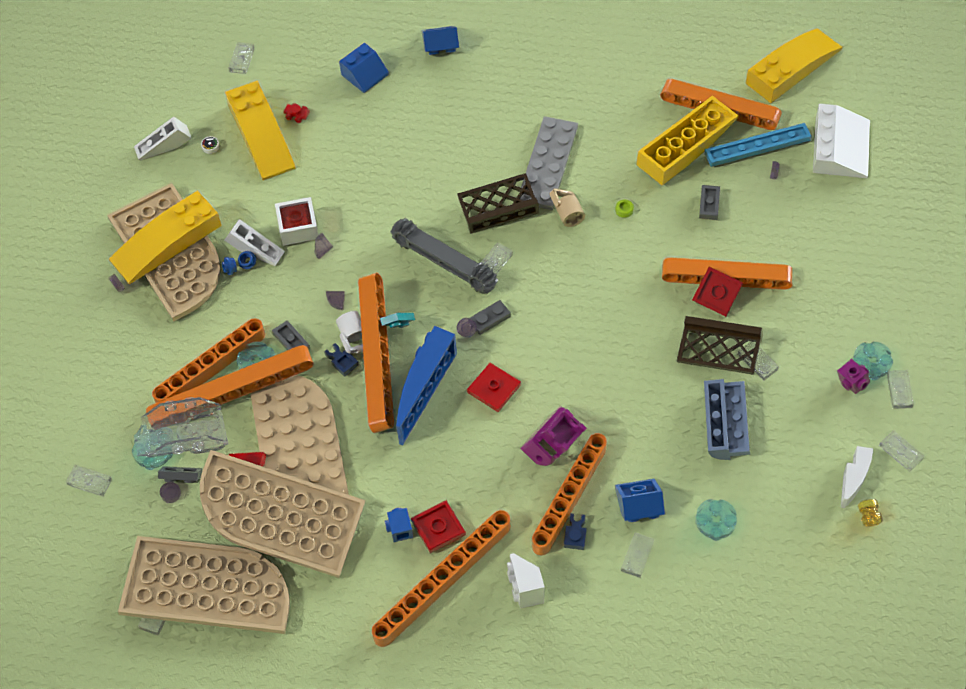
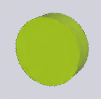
(624, 208)

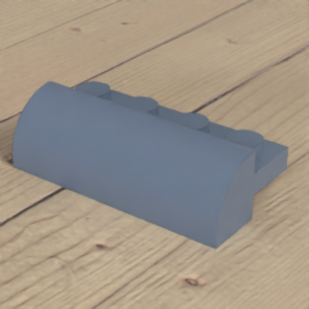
(726, 419)

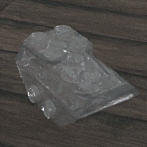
(181, 427)

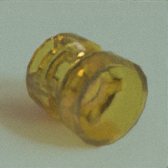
(870, 512)

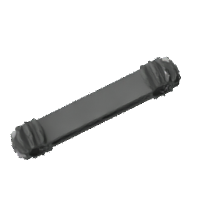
(476, 274)

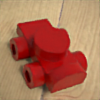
(296, 111)

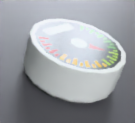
(210, 145)

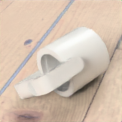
(350, 330)

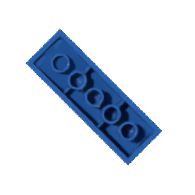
(424, 377)

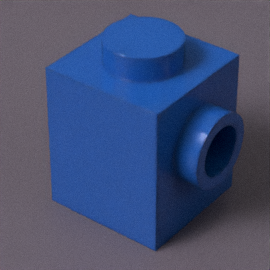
(399, 524)

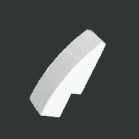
(855, 474)

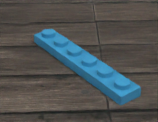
(757, 144)

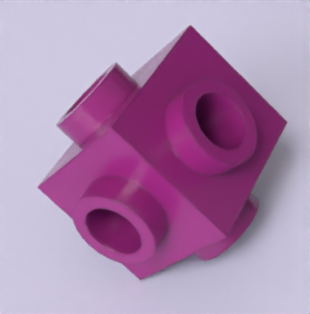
(853, 376)

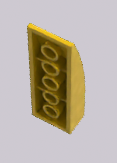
(791, 64)
(260, 130)
(685, 140)
(166, 237)

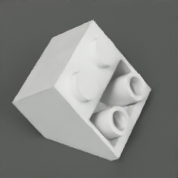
(526, 582)

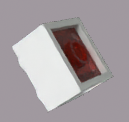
(296, 221)

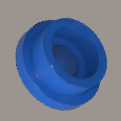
(243, 256)
(229, 265)

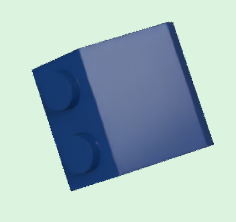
(440, 39)
(363, 68)
(640, 500)

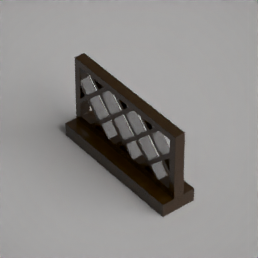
(502, 213)
(725, 330)

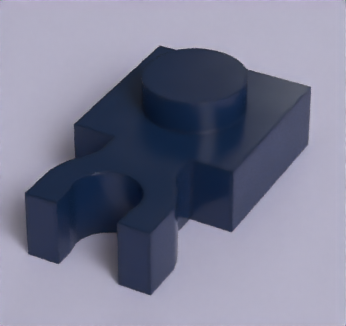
(342, 361)
(575, 534)

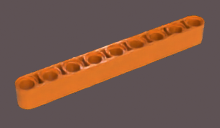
(376, 353)
(250, 378)
(439, 586)

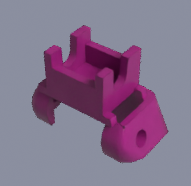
(558, 431)

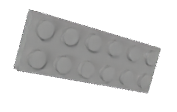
(549, 159)

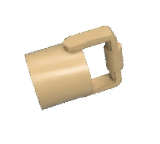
(567, 207)

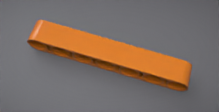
(748, 111)
(751, 274)
(213, 355)
(566, 501)

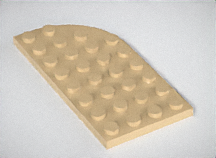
(186, 278)
(299, 432)
(279, 513)
(205, 586)

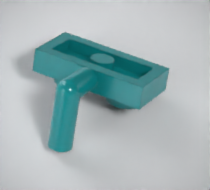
(397, 320)

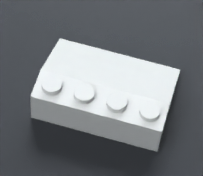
(841, 142)

